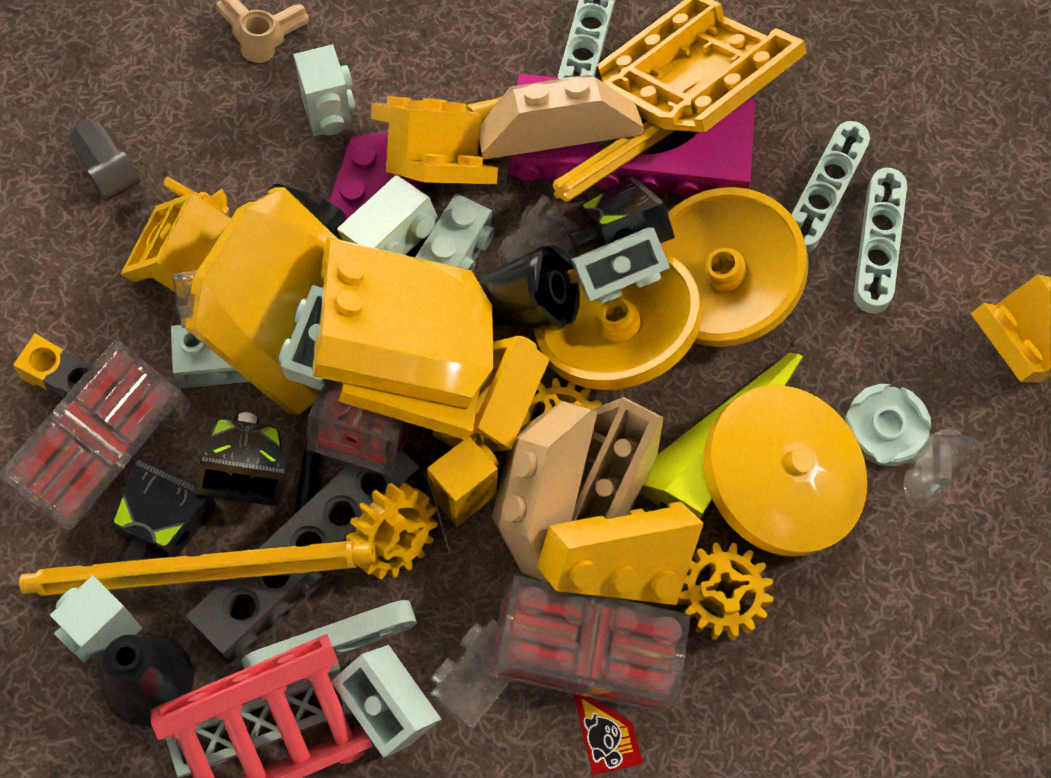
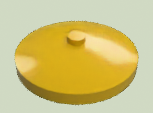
(743, 260)
(628, 336)
(785, 471)

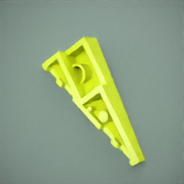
(680, 467)

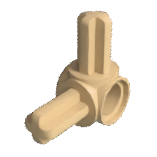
(259, 30)

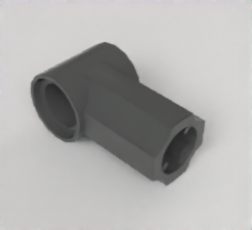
(106, 166)

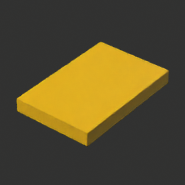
(424, 413)

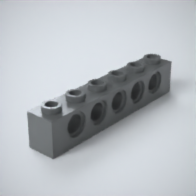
(312, 522)

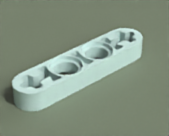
(586, 38)
(829, 187)
(882, 240)
(347, 633)

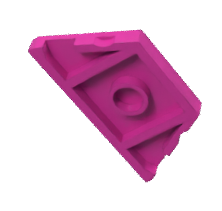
(363, 172)

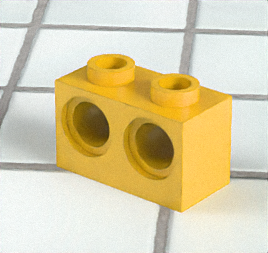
(464, 480)

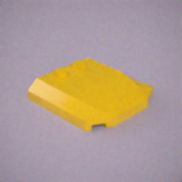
(697, 66)
(253, 289)
(402, 325)

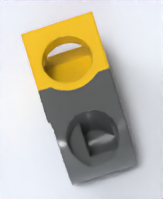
(49, 366)

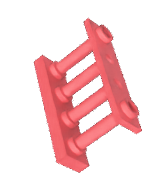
(268, 681)

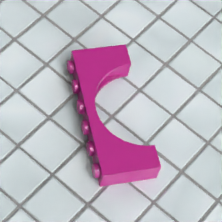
(703, 163)

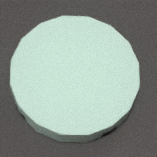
(880, 436)

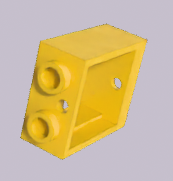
(506, 394)

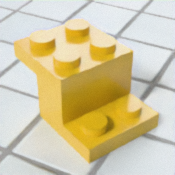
(433, 141)
(175, 240)
(1022, 329)

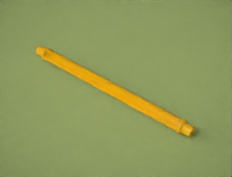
(202, 568)

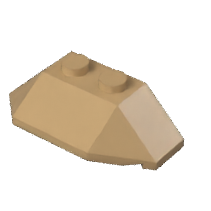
(557, 116)
(618, 459)
(542, 480)

